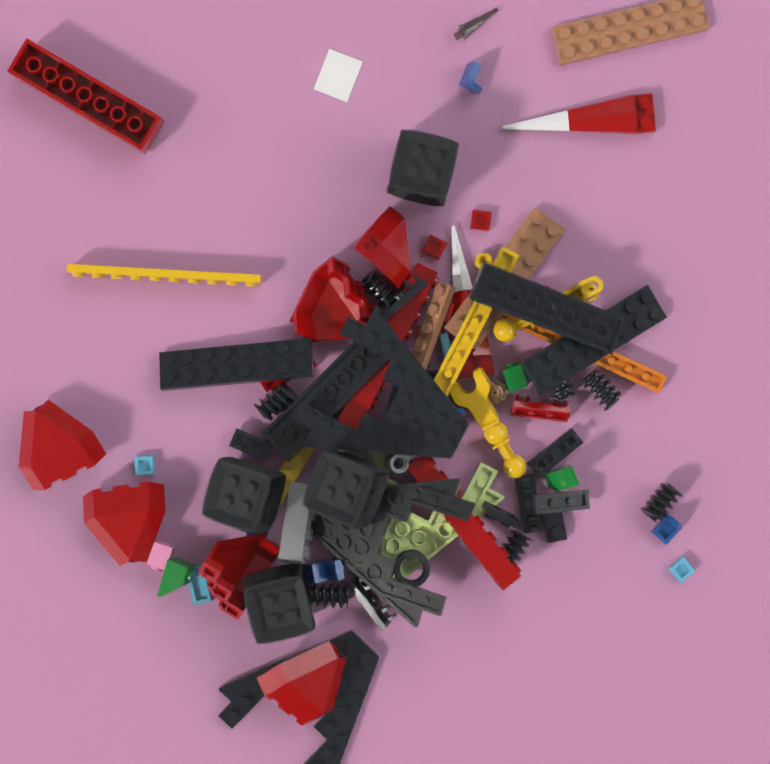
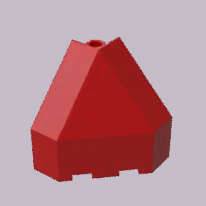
(387, 246)
(328, 302)
(55, 446)
(126, 519)
(230, 563)
(306, 683)

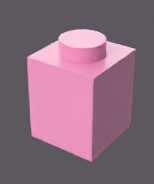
(160, 554)

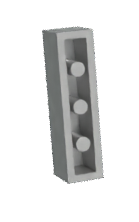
(296, 527)

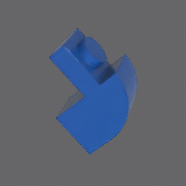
(323, 570)

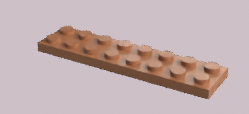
(628, 29)
(532, 243)

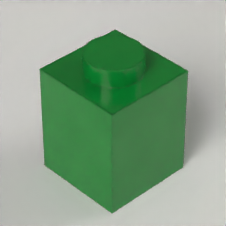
(514, 377)

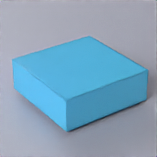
(144, 465)
(681, 569)

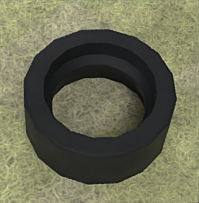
(426, 567)

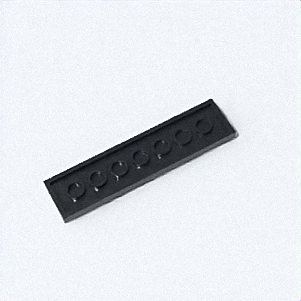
(547, 308)
(568, 357)
(236, 364)
(327, 394)

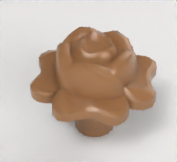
(498, 391)

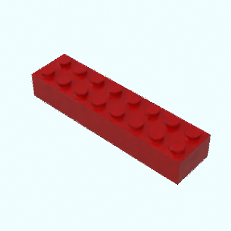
(85, 96)

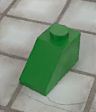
(561, 478)
(176, 574)

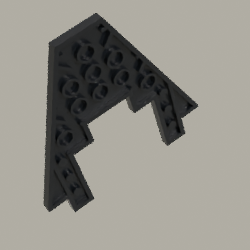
(419, 418)
(362, 546)
(336, 724)

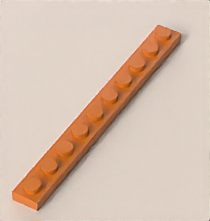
(614, 363)

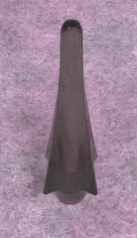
(469, 27)

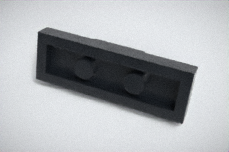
(402, 298)
(555, 452)
(525, 490)
(560, 501)
(371, 603)

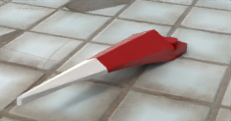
(622, 115)
(461, 281)

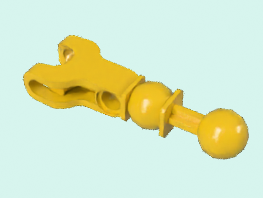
(506, 329)
(488, 419)

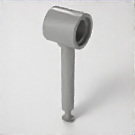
(403, 462)

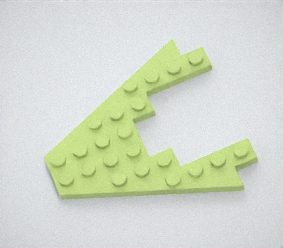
(435, 533)

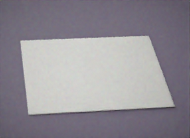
(338, 75)

